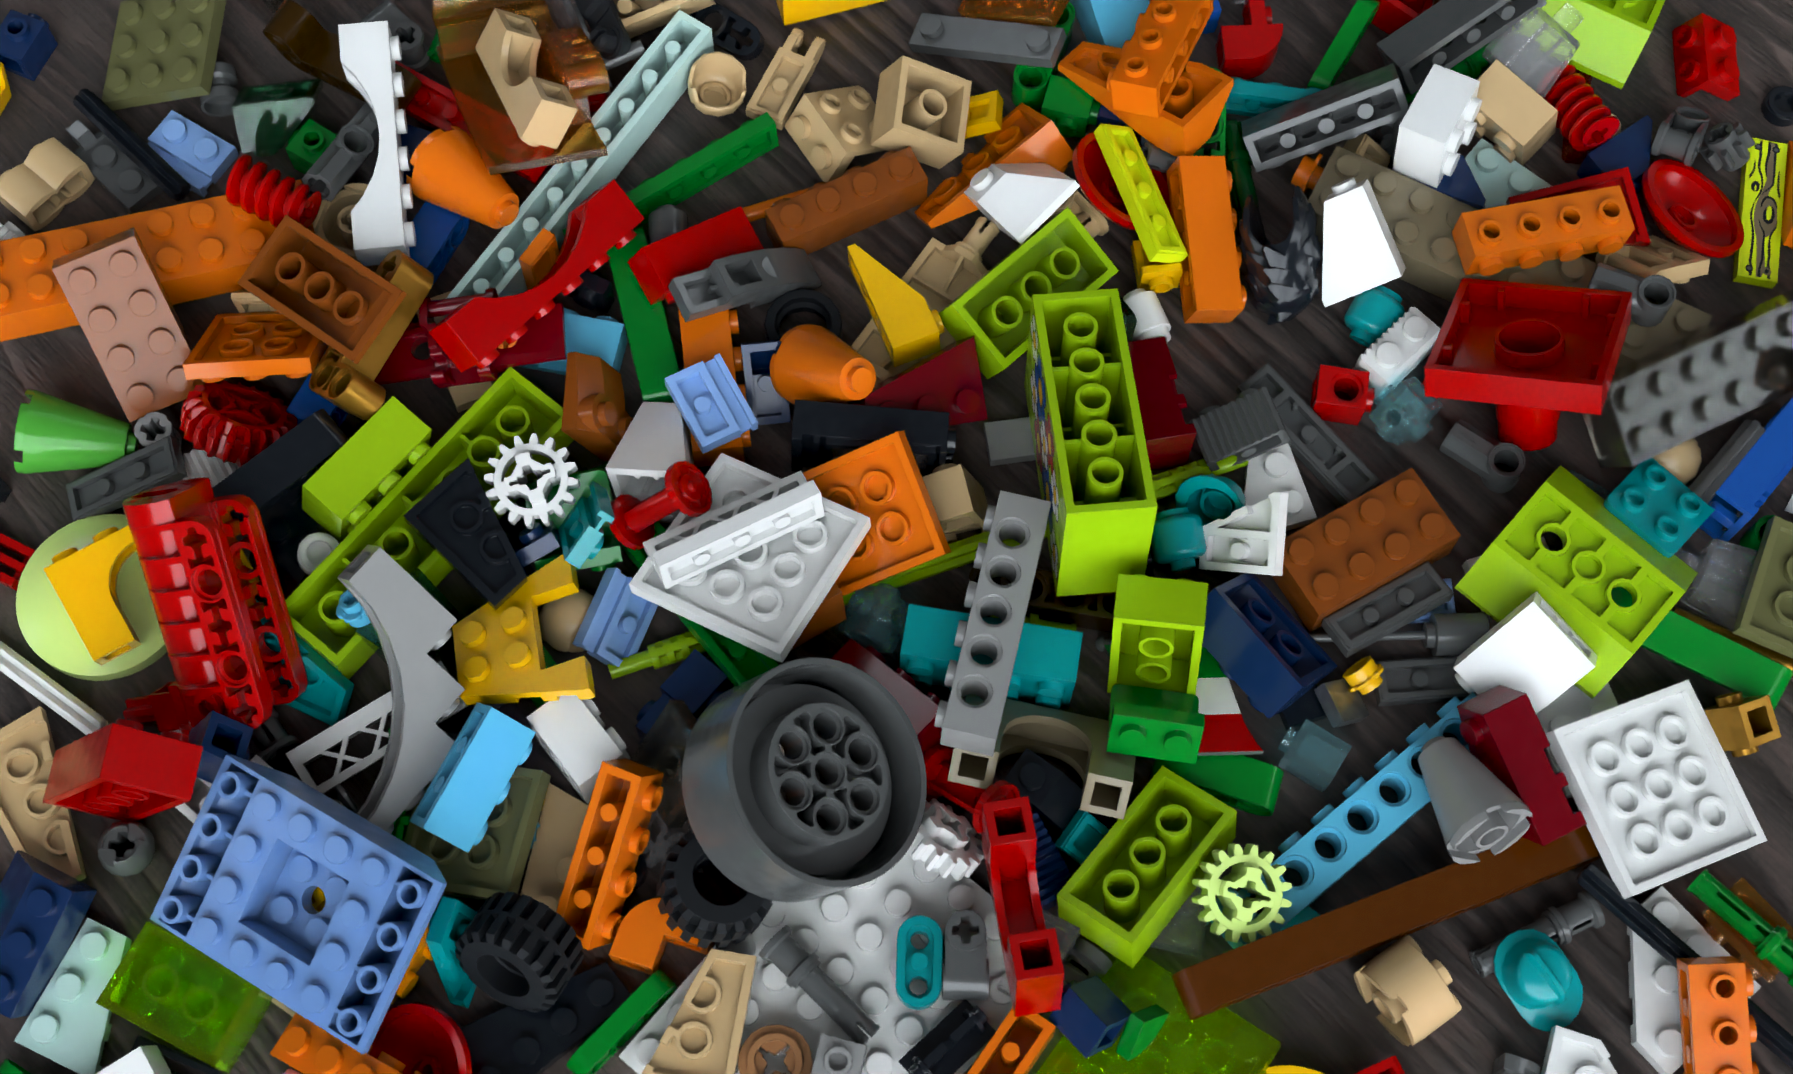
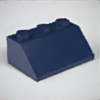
(1262, 645)
(37, 925)

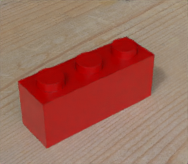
(691, 252)

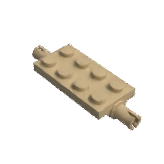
(940, 277)

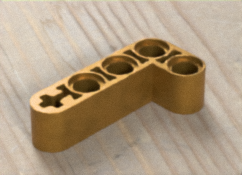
(352, 384)

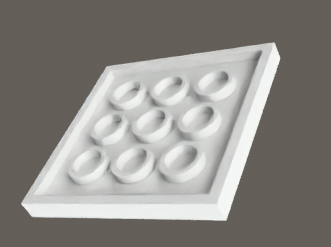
(770, 590)
(1655, 788)

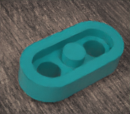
(919, 963)

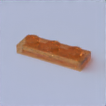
(1015, 11)

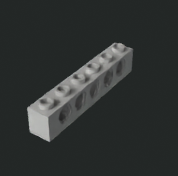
(977, 726)

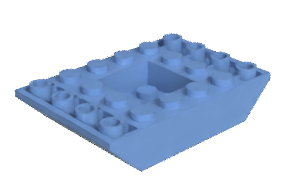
(249, 889)

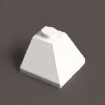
(1019, 195)

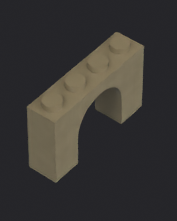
(1060, 734)

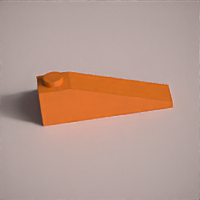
(1188, 114)
(1023, 139)

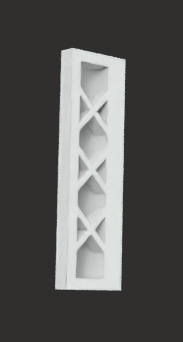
(734, 529)
(341, 733)

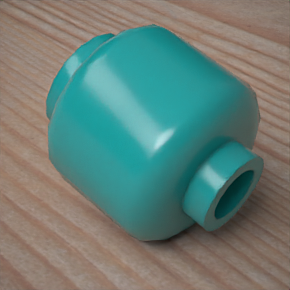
(1373, 314)
(1178, 539)

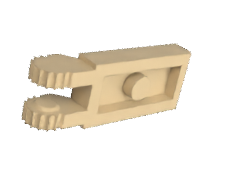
(785, 79)

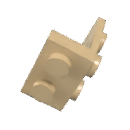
(833, 128)

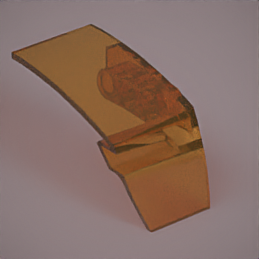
(563, 58)

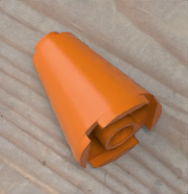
(455, 178)
(819, 367)

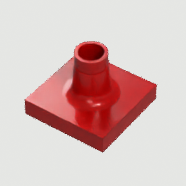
(1529, 353)

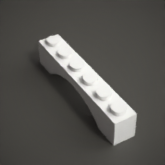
(380, 215)

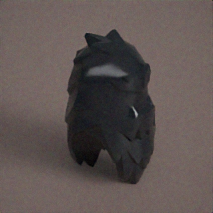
(1281, 273)

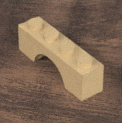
(535, 105)

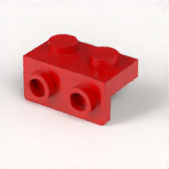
(1706, 58)

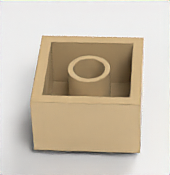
(921, 110)
(1513, 114)

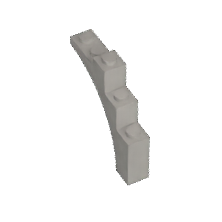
(422, 692)

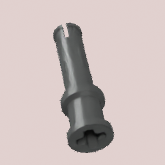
(1557, 923)
(804, 971)

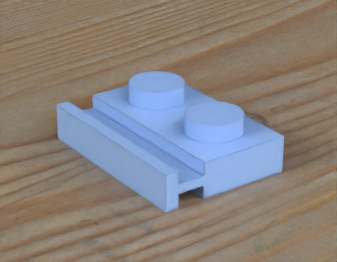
(192, 151)
(711, 403)
(614, 620)

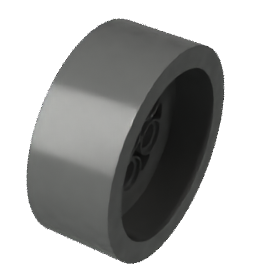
(860, 752)

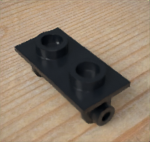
(950, 1042)

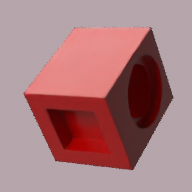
(1330, 406)

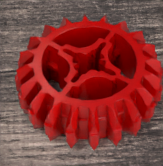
(233, 420)

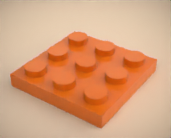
(253, 348)
(888, 488)

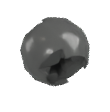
(135, 859)

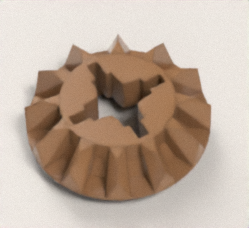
(773, 1040)

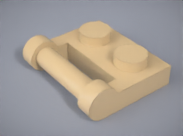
(1658, 259)

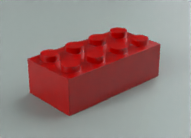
(124, 772)

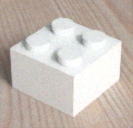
(1437, 126)
(576, 740)

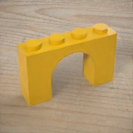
(88, 592)

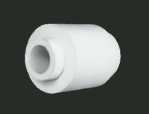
(1149, 315)

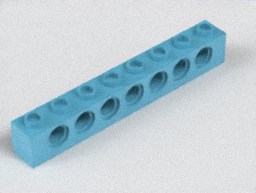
(1363, 799)

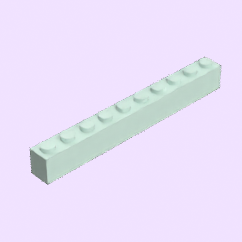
(623, 126)

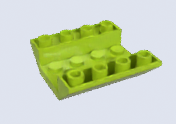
(1610, 35)
(1579, 578)

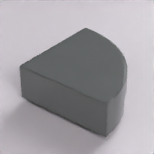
(1514, 1064)

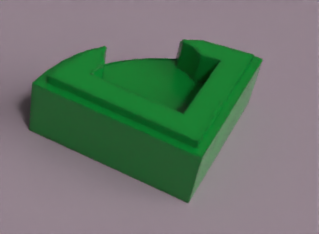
(1141, 1031)

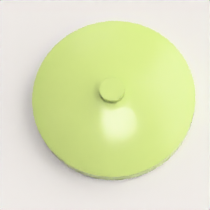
(50, 628)

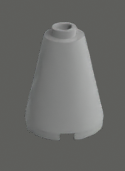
(1470, 802)

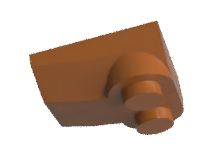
(594, 404)

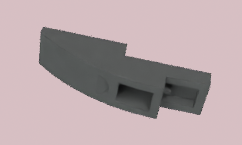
(743, 279)

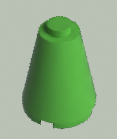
(67, 436)

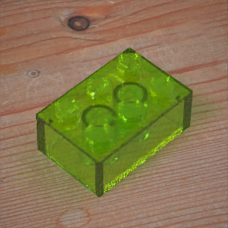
(185, 998)

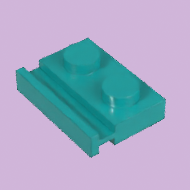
(582, 530)

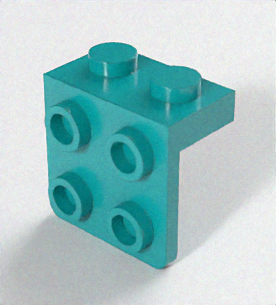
(1658, 507)

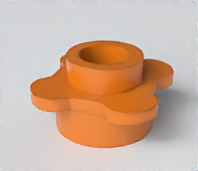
(1308, 173)

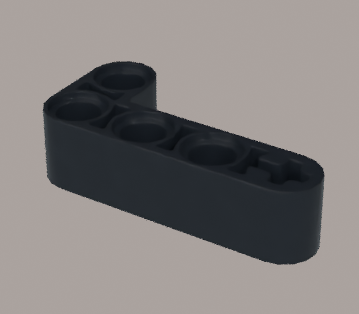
(285, 463)

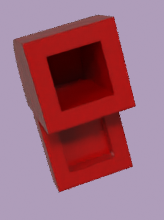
(1251, 47)

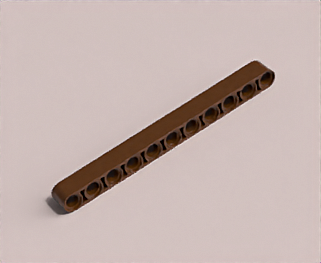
(1375, 921)

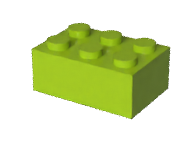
(365, 468)
(1157, 633)

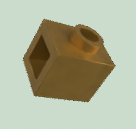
(1743, 722)

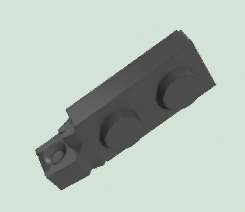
(113, 168)

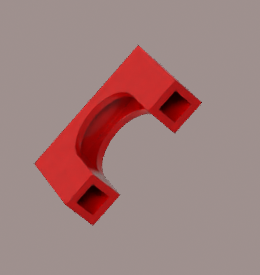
(1028, 948)

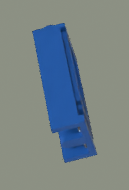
(1753, 477)

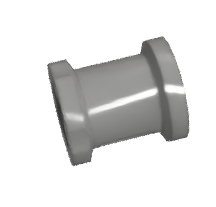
(155, 427)

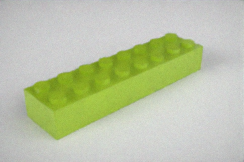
(504, 411)

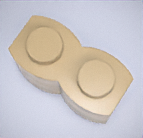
(44, 183)

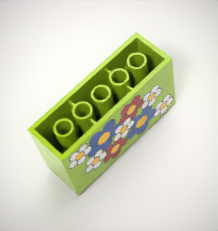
(1088, 440)

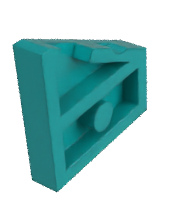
(444, 930)

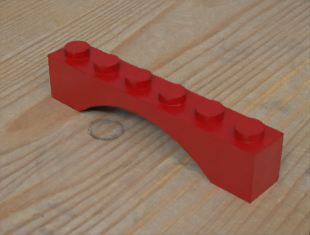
(483, 323)

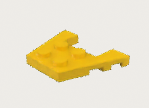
(503, 652)

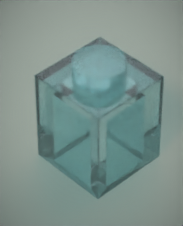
(1313, 754)

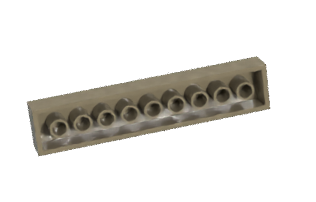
(1423, 228)

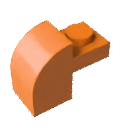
(644, 937)

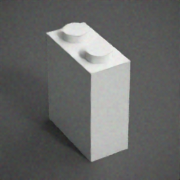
(1528, 653)

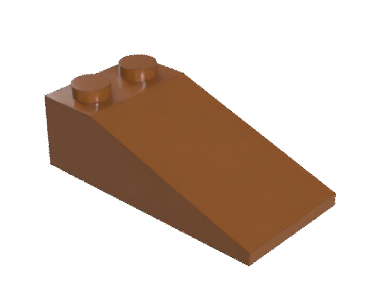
(322, 289)

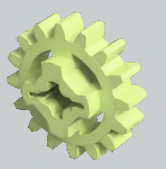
(1237, 911)

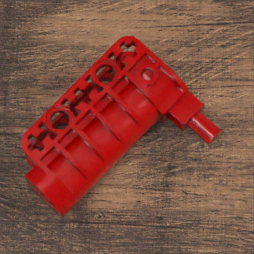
(211, 608)

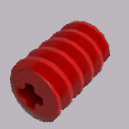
(1581, 112)
(267, 196)

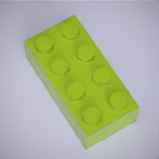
(998, 305)
(1146, 866)

